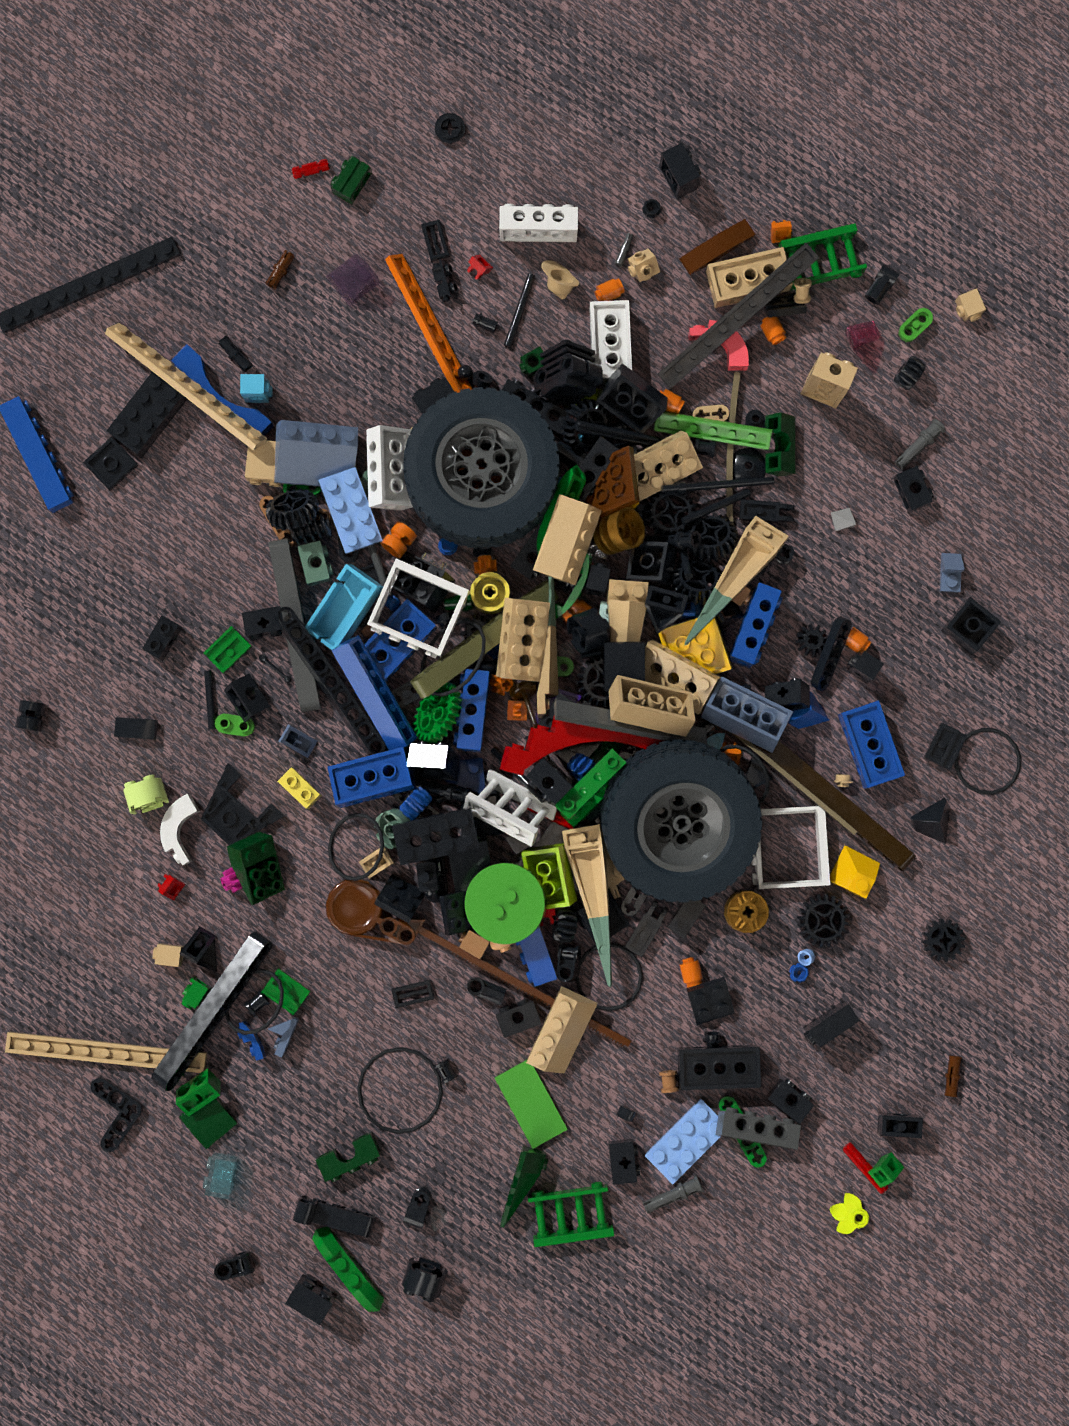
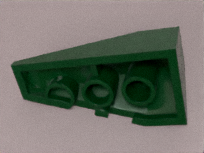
(527, 1172)

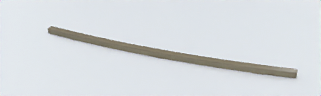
(729, 460)
(797, 784)

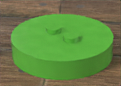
(505, 903)

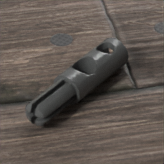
(624, 248)

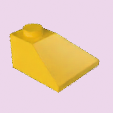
(854, 872)

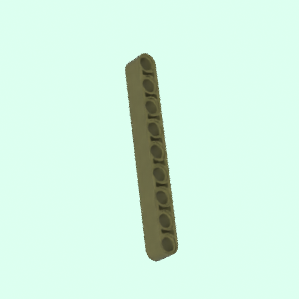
(469, 649)

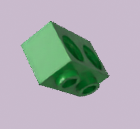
(198, 1092)

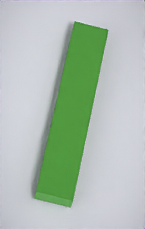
(714, 430)

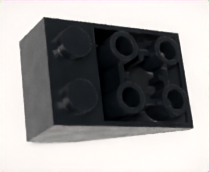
(418, 590)

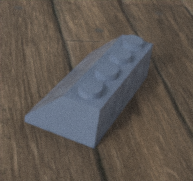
(746, 714)

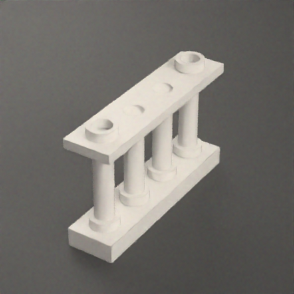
(502, 819)

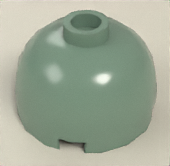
(385, 822)

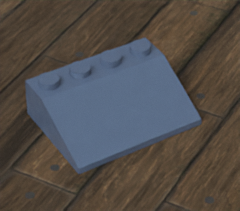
(312, 451)

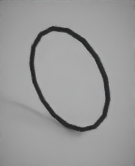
(478, 663)
(360, 1094)

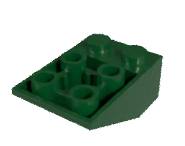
(256, 866)

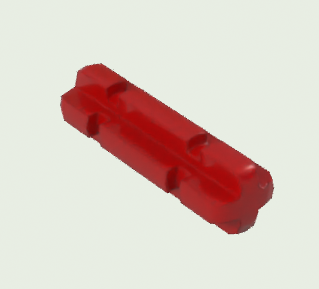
(310, 168)

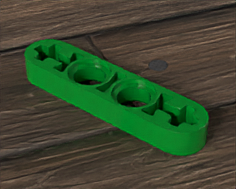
(759, 1150)

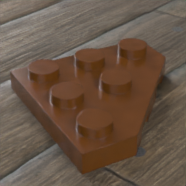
(617, 485)

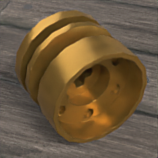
(619, 531)
(736, 904)

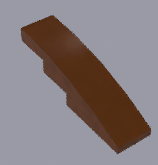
(717, 246)

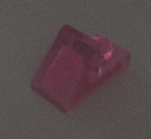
(862, 334)

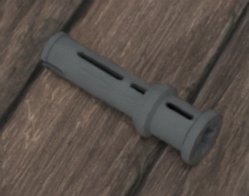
(925, 438)
(682, 1191)

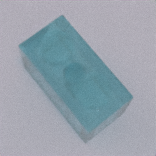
(221, 1175)

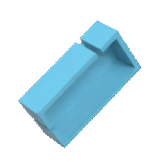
(343, 607)

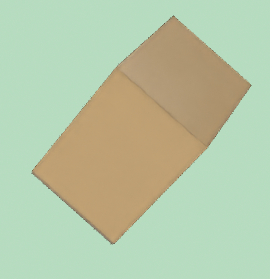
(369, 861)

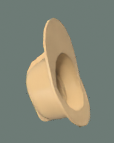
(559, 279)

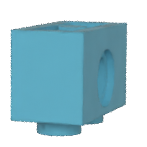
(255, 388)

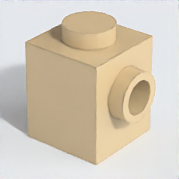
(970, 306)

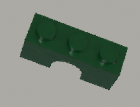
(782, 460)
(332, 1165)

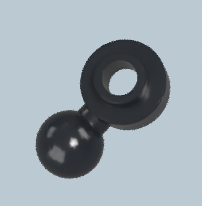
(479, 378)

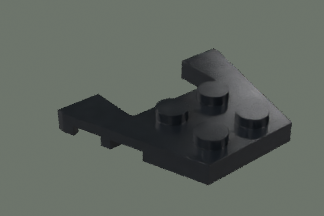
(230, 817)

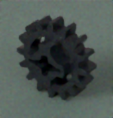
(951, 939)

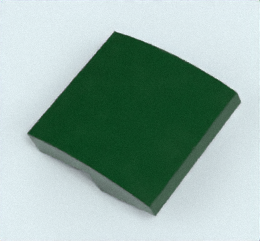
(209, 1122)

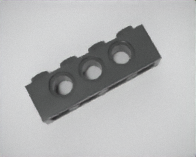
(788, 1135)

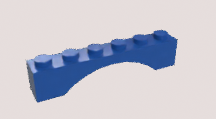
(193, 366)

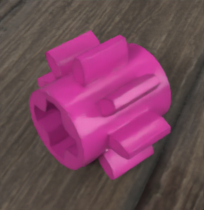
(230, 880)

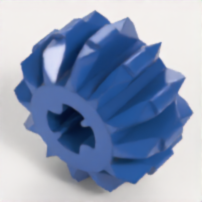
(579, 766)
(415, 803)

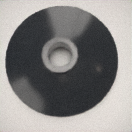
(750, 456)

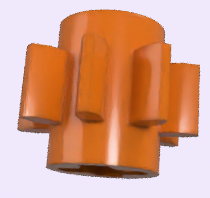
(485, 564)
(500, 685)

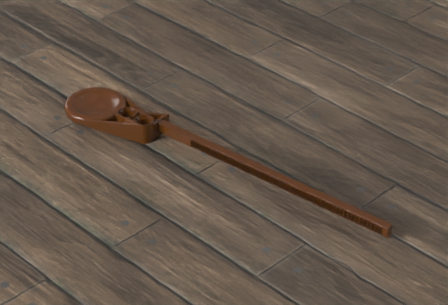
(353, 912)

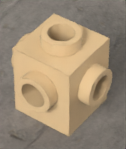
(643, 265)

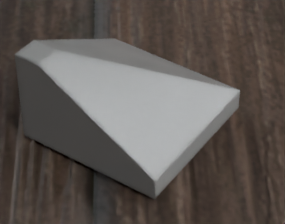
(843, 519)

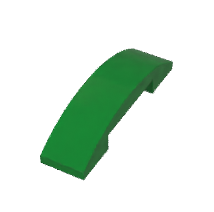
(579, 588)

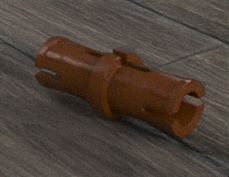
(280, 269)
(953, 1076)

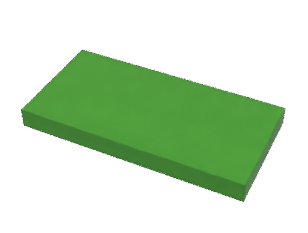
(531, 1103)

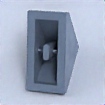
(297, 741)

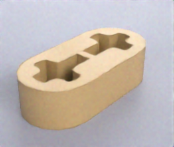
(713, 409)

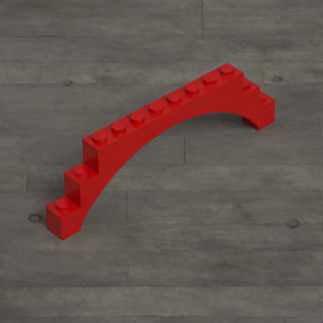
(562, 735)

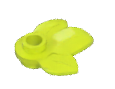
(846, 1214)

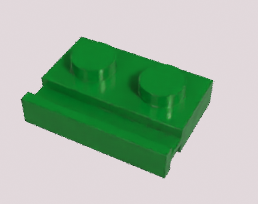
(227, 650)
(294, 992)

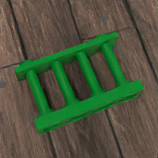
(827, 238)
(590, 789)
(563, 1234)

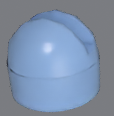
(805, 962)

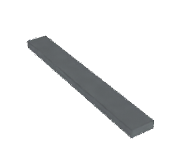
(601, 718)

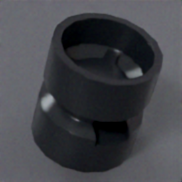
(27, 722)

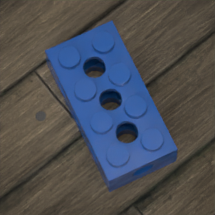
(771, 599)
(398, 655)
(880, 735)
(474, 741)
(362, 769)

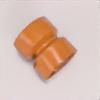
(399, 538)

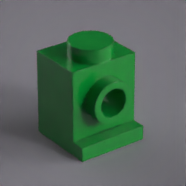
(194, 993)
(886, 1170)

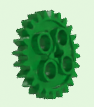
(437, 715)

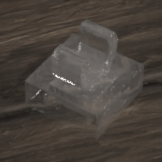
(597, 554)

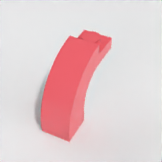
(734, 347)

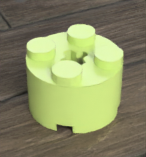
(145, 794)

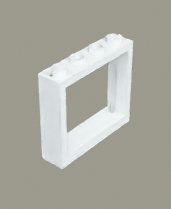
(428, 577)
(822, 851)

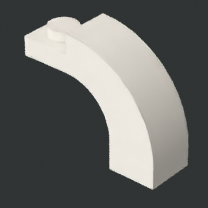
(171, 826)

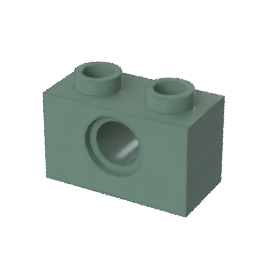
(310, 552)

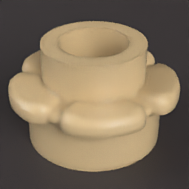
(843, 780)

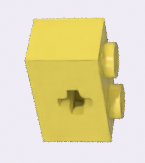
(299, 788)

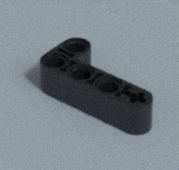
(333, 1216)

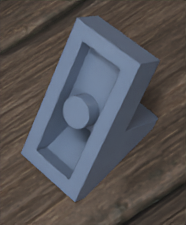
(950, 572)
(285, 1029)

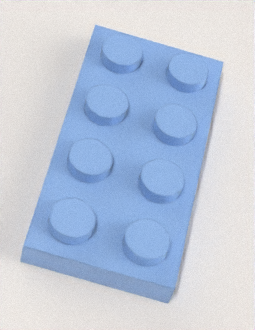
(350, 510)
(685, 1141)

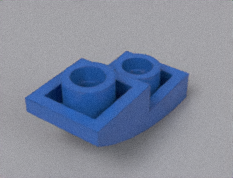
(256, 1047)

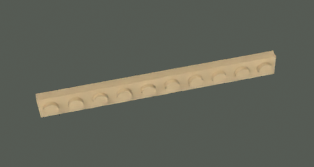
(186, 386)
(93, 1051)

